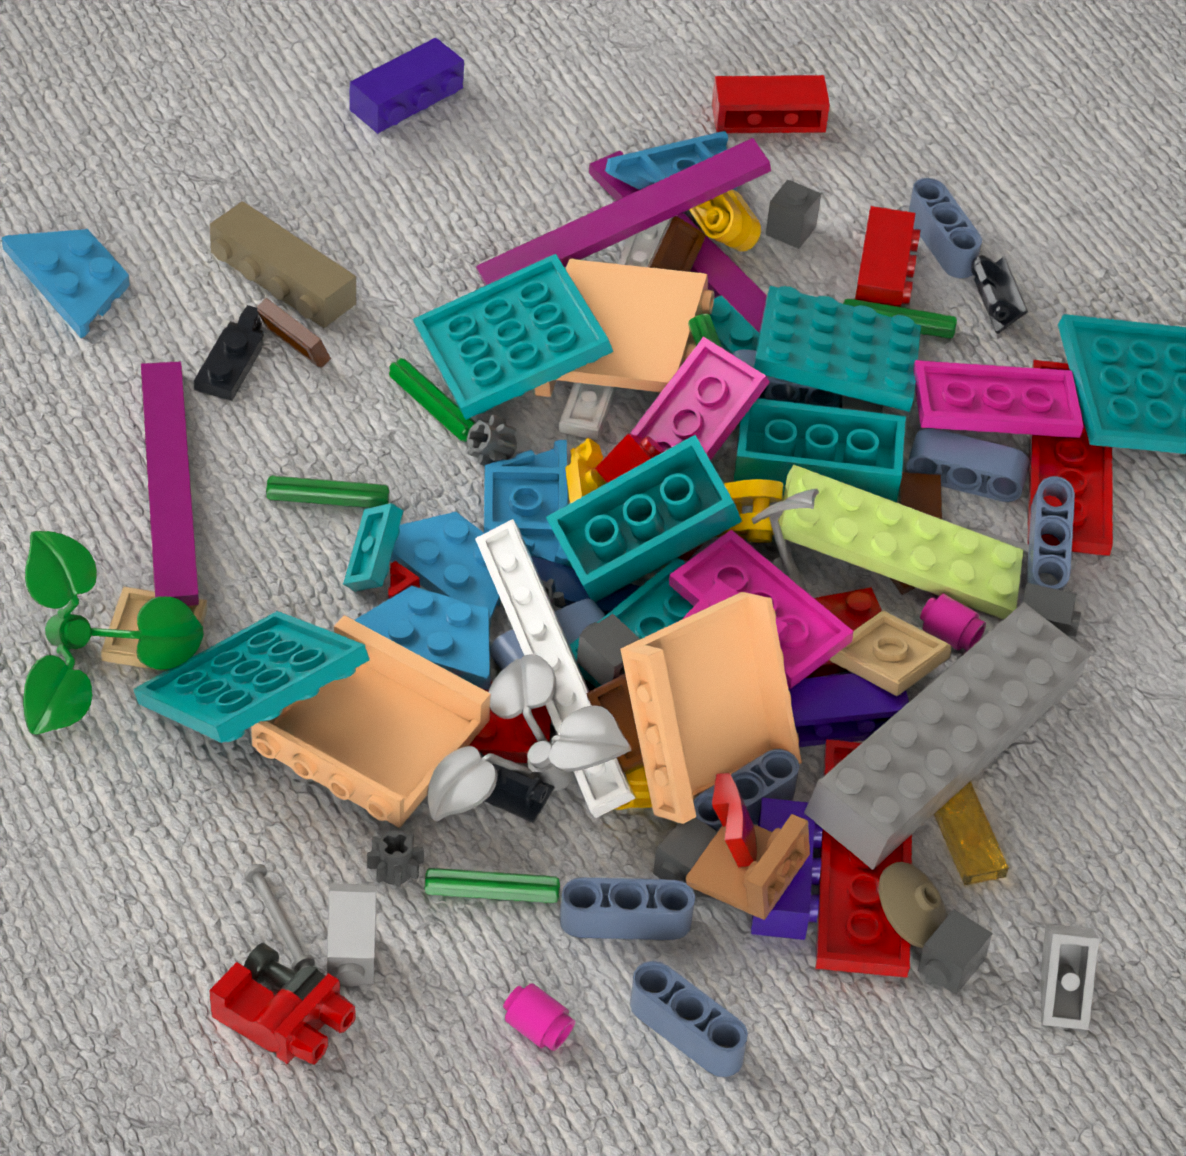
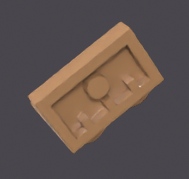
(764, 880)

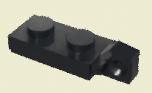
(231, 356)

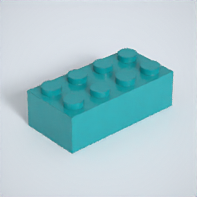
(834, 442)
(644, 518)

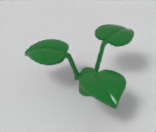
(54, 575)

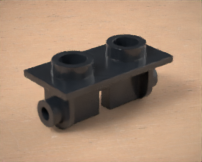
(998, 291)
(519, 794)

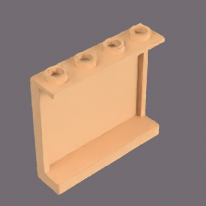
(644, 319)
(708, 699)
(378, 729)

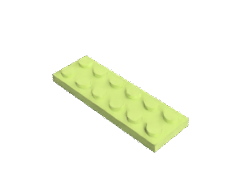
(903, 544)

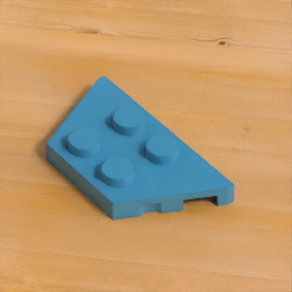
(657, 163)
(70, 273)
(528, 492)
(447, 559)
(437, 629)

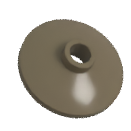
(911, 902)

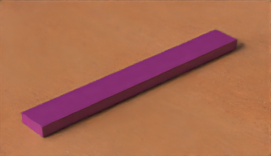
(635, 211)
(722, 273)
(169, 482)

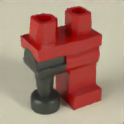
(291, 1017)

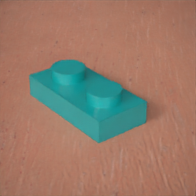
(732, 328)
(373, 547)

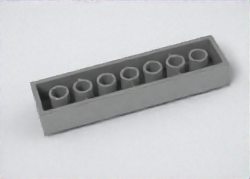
(946, 735)

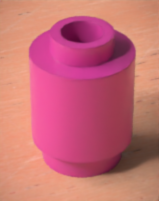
(952, 622)
(538, 1016)

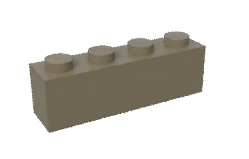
(283, 264)

